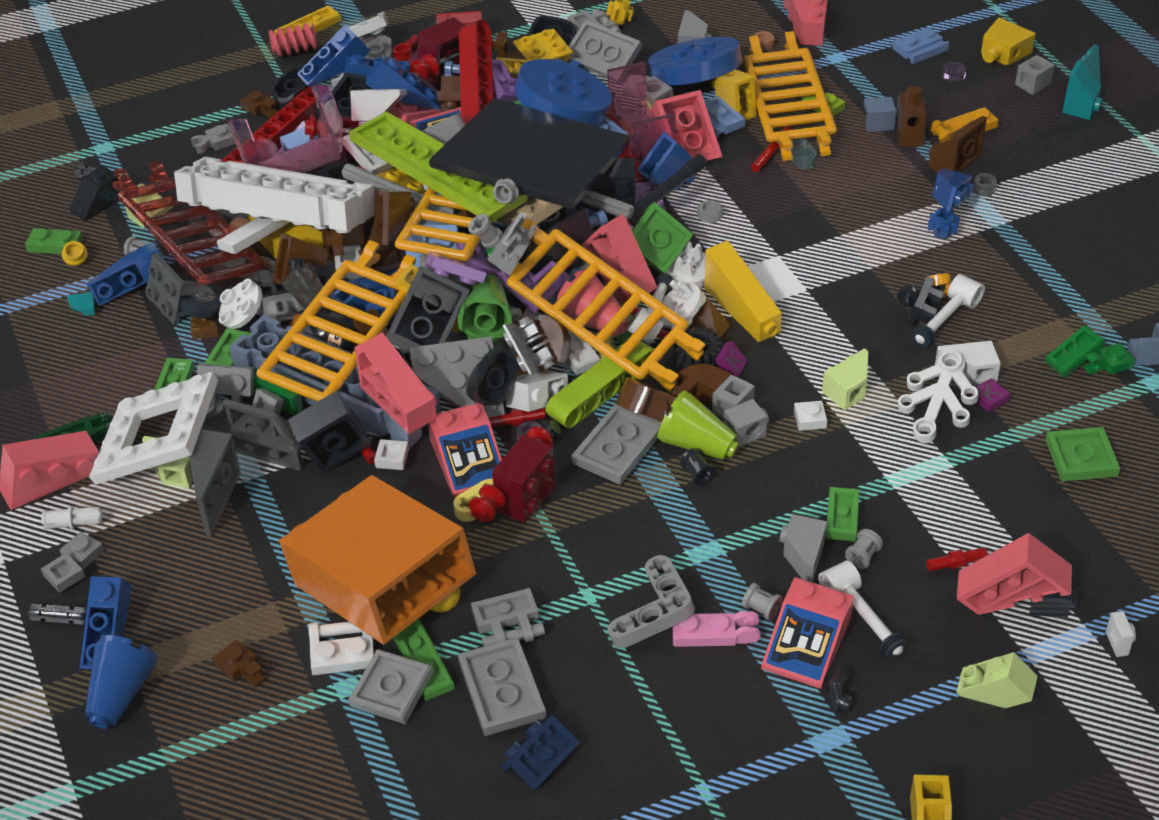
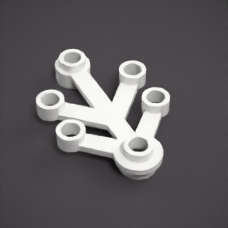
(939, 392)

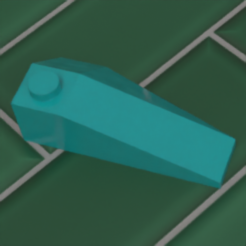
(1084, 86)

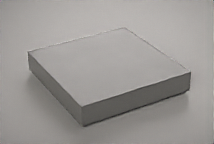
(391, 686)

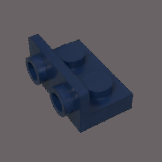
(542, 752)

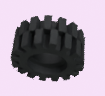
(711, 350)

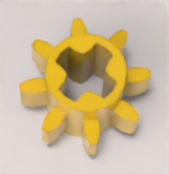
(620, 11)

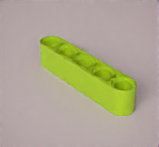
(593, 388)

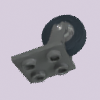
(180, 297)

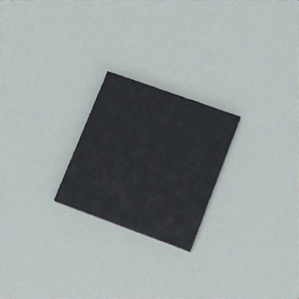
(537, 150)

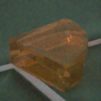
(203, 328)

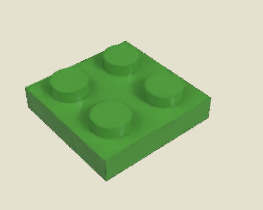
(660, 237)
(1082, 454)

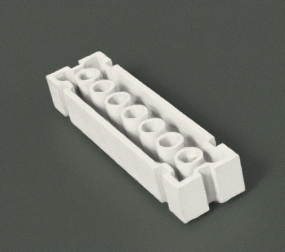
(275, 194)

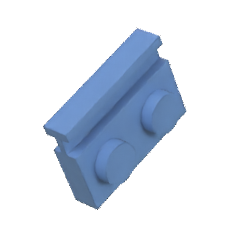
(920, 45)
(723, 117)

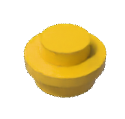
(74, 253)

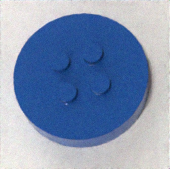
(696, 60)
(563, 91)

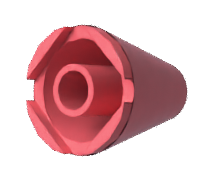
(585, 297)

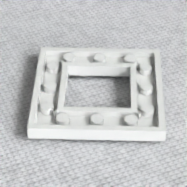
(118, 455)

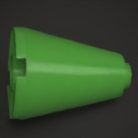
(485, 310)

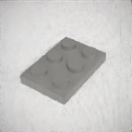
(602, 48)
(617, 444)
(501, 686)

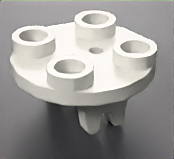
(689, 266)
(684, 300)
(240, 304)

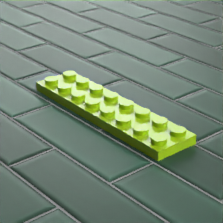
(411, 153)

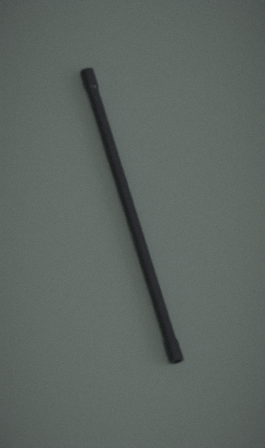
(687, 171)

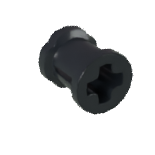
(698, 466)

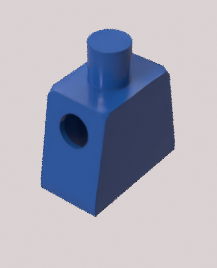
(664, 160)

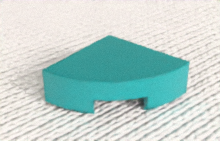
(83, 303)

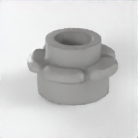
(501, 194)

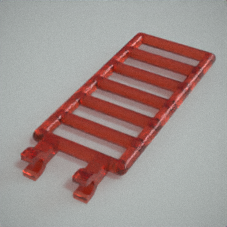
(165, 183)

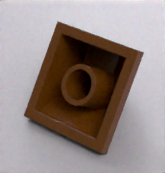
(959, 148)
(391, 213)

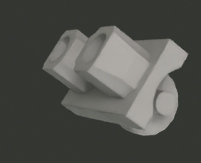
(281, 307)

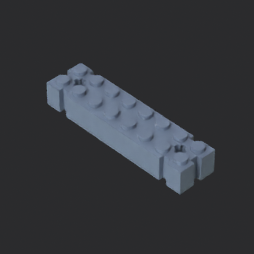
(266, 335)

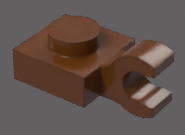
(258, 103)
(239, 661)

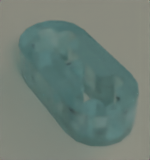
(803, 154)

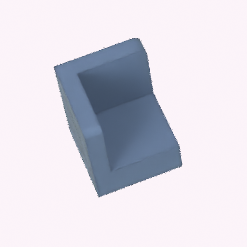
(880, 114)
(1146, 350)

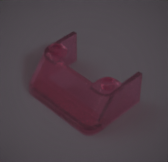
(632, 112)
(300, 158)

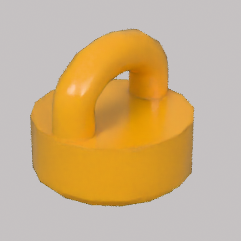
(942, 280)

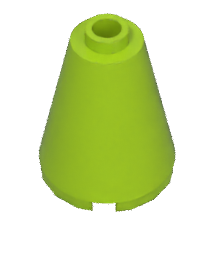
(697, 427)

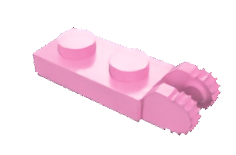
(717, 630)

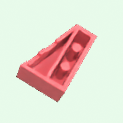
(808, 19)
(619, 249)
(394, 384)
(44, 465)
(1013, 574)

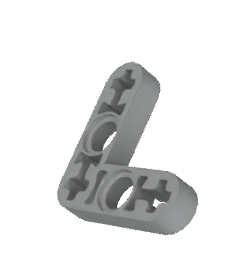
(667, 601)

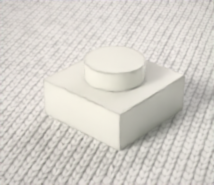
(810, 415)
(391, 454)
(1120, 633)

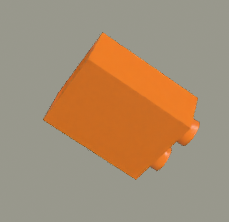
(378, 558)

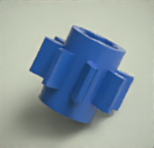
(943, 223)

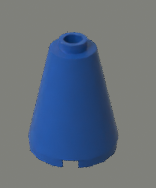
(116, 678)

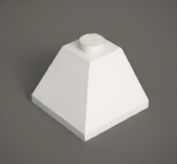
(372, 103)

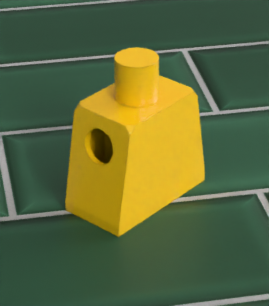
(1006, 42)
(737, 91)

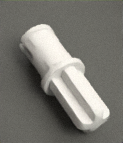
(71, 517)

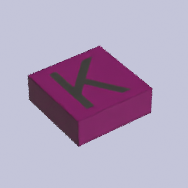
(731, 359)
(991, 395)

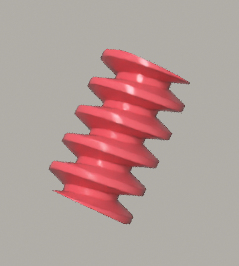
(291, 39)

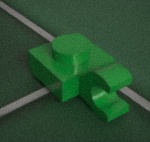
(1110, 358)

